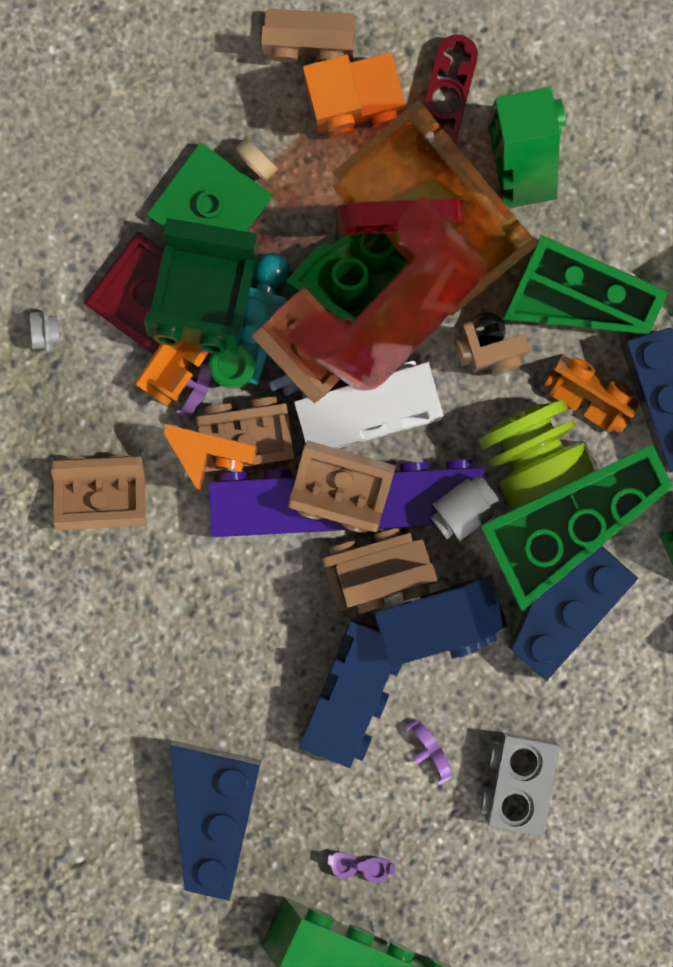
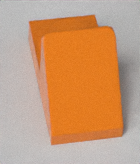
(195, 447)

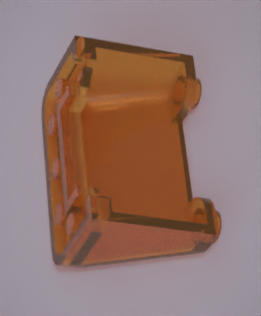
(420, 159)

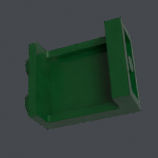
(202, 286)

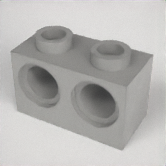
(533, 784)

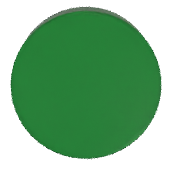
(232, 368)

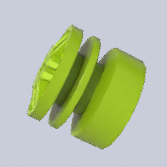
(536, 453)

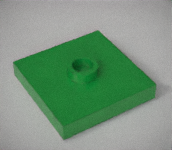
(211, 194)

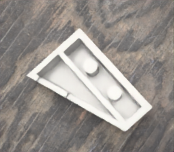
(356, 416)

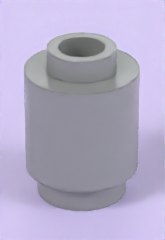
(465, 508)

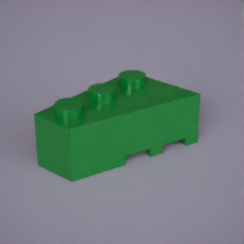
(527, 145)
(582, 291)

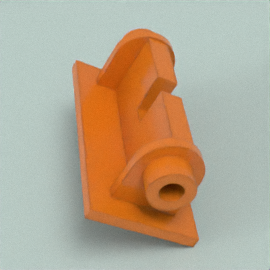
(168, 371)
(607, 399)

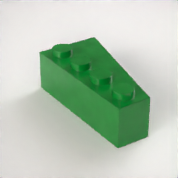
(567, 525)
(314, 939)

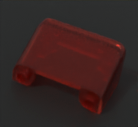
(407, 311)

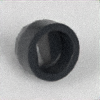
(486, 319)

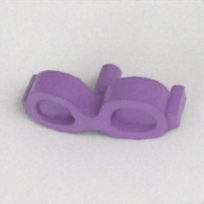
(200, 390)
(432, 749)
(373, 868)

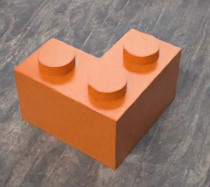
(353, 93)

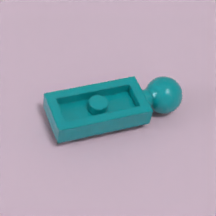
(271, 273)

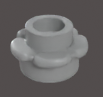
(43, 330)

